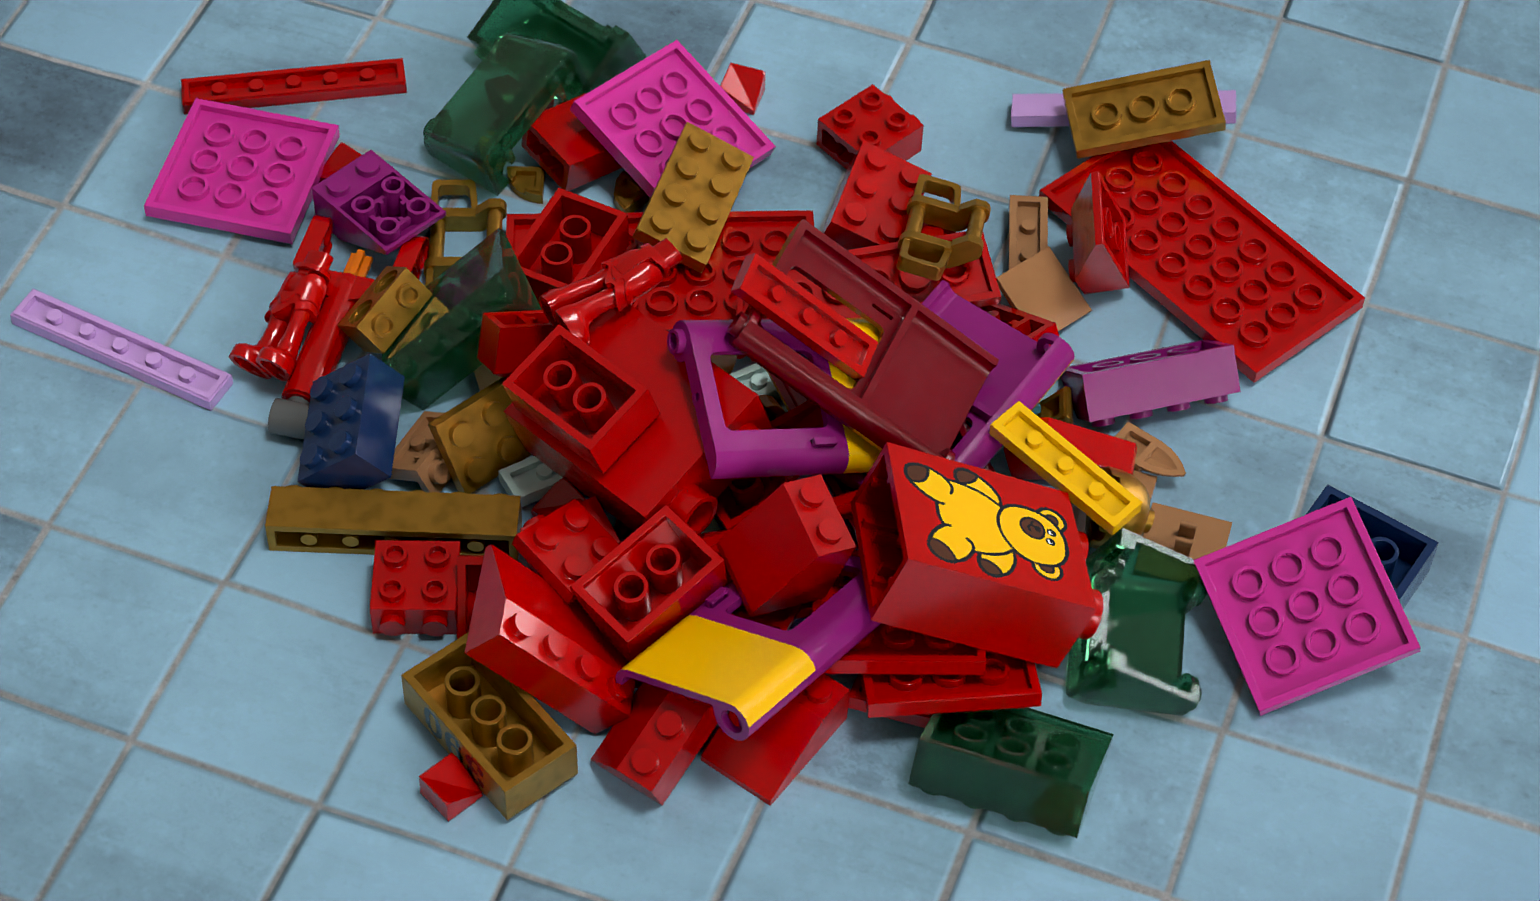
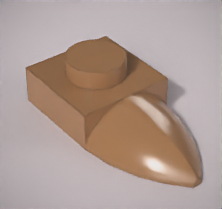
(1152, 453)

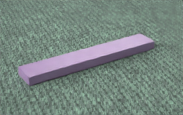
(1050, 110)
(122, 349)

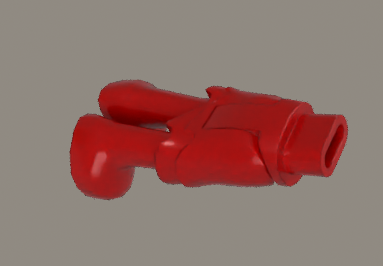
(616, 285)
(287, 319)

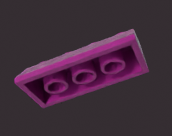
(1152, 381)

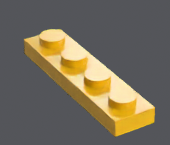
(1065, 468)

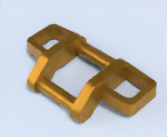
(475, 219)
(930, 255)

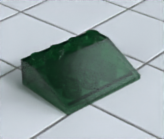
(444, 336)
(1013, 764)

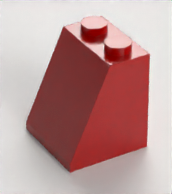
(787, 547)

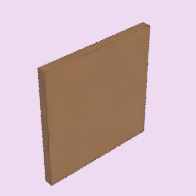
(1043, 289)
(1188, 531)

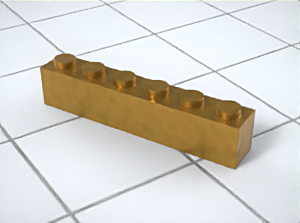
(355, 518)

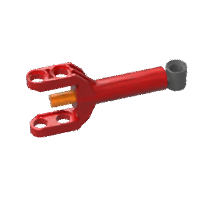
(325, 339)

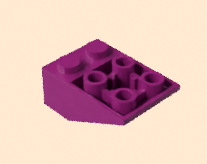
(374, 205)

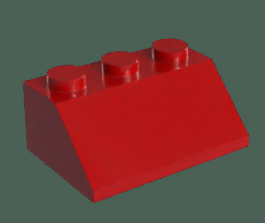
(649, 582)
(656, 740)

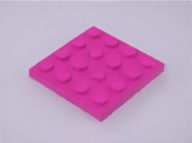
(648, 105)
(242, 171)
(1306, 606)

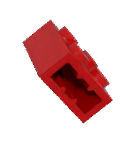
(869, 118)
(567, 148)
(414, 587)

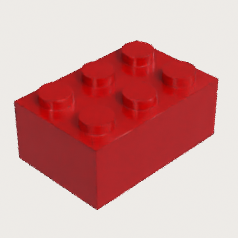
(872, 199)
(570, 241)
(581, 398)

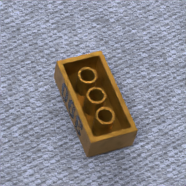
(491, 727)

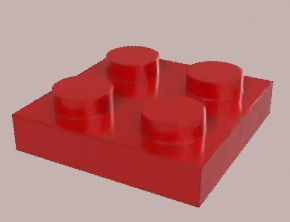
(564, 546)

